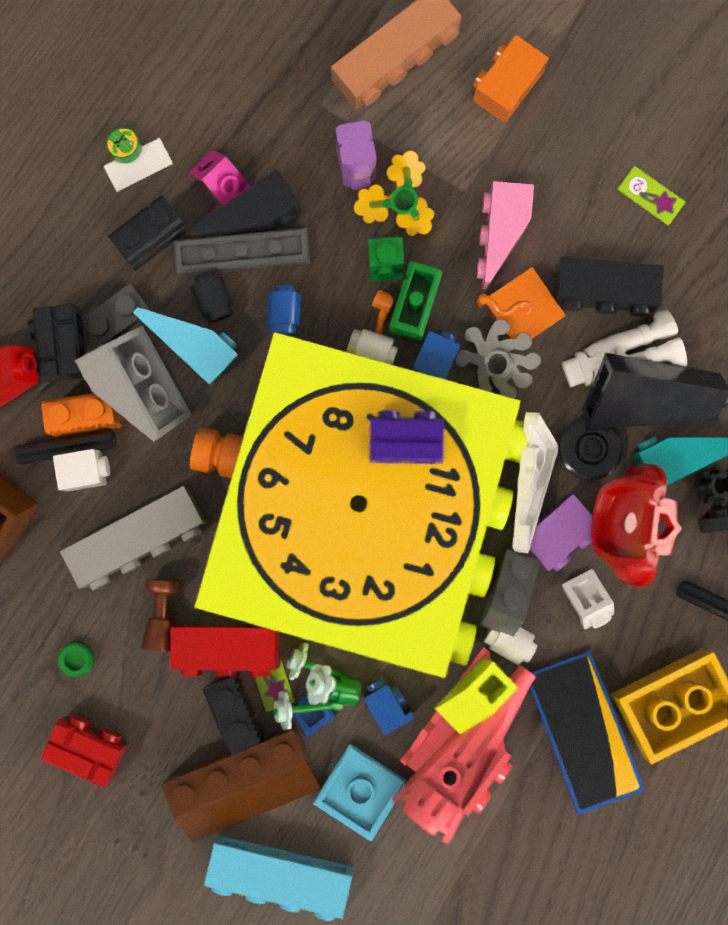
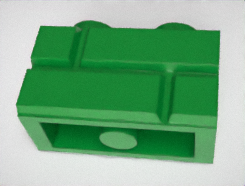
(415, 302)

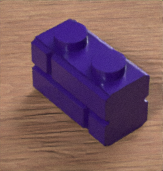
(406, 439)

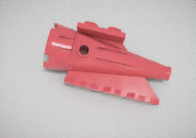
(474, 756)

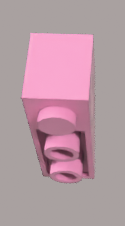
(508, 217)

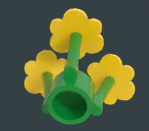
(412, 210)

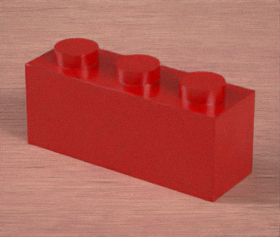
(224, 649)

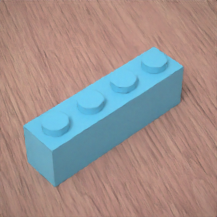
(279, 877)

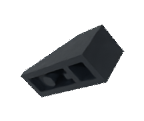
(255, 210)

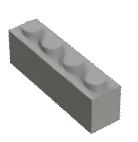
(134, 537)

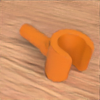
(383, 302)

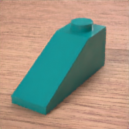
(680, 455)

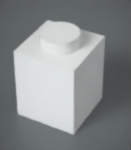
(81, 470)

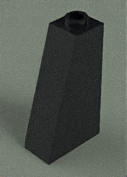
(652, 393)

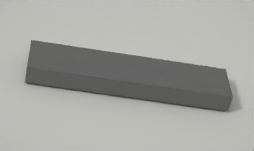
(241, 251)

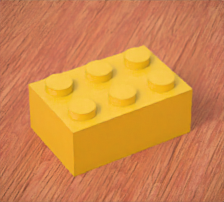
(675, 705)

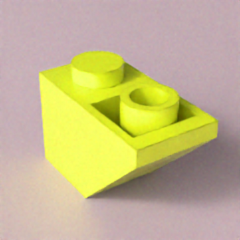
(476, 696)

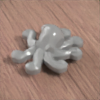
(497, 361)

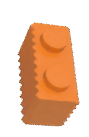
(78, 415)

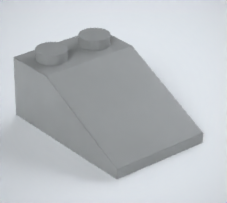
(135, 383)

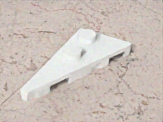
(533, 479)

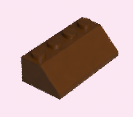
(241, 785)

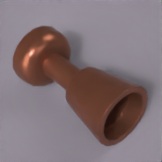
(158, 628)

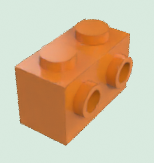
(509, 79)

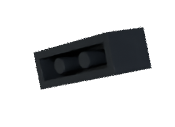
(608, 286)

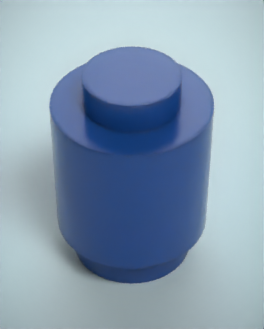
(283, 310)

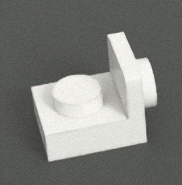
(589, 599)

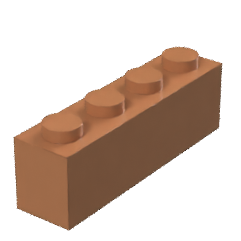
(394, 50)

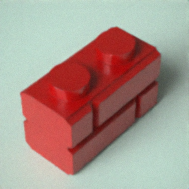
(84, 750)

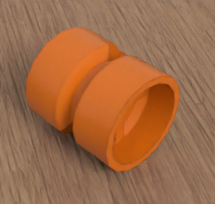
(215, 452)

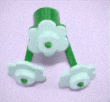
(321, 685)

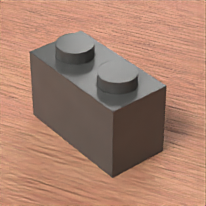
(510, 593)

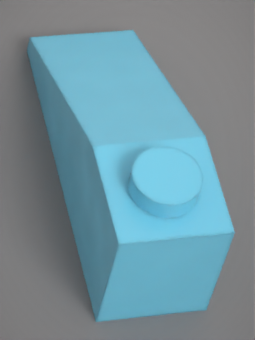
(197, 346)

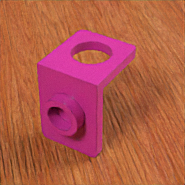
(220, 177)

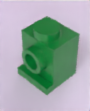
(385, 259)

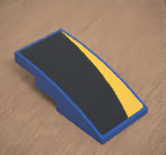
(584, 734)

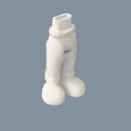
(587, 363)

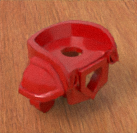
(628, 520)

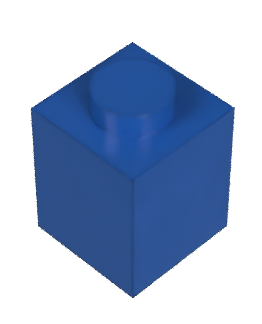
(437, 354)

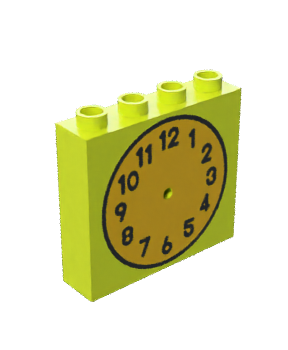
(356, 546)

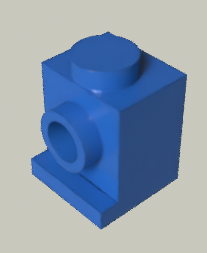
(387, 705)

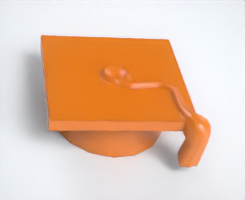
(524, 305)

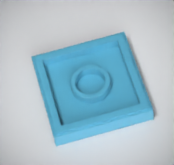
(359, 791)

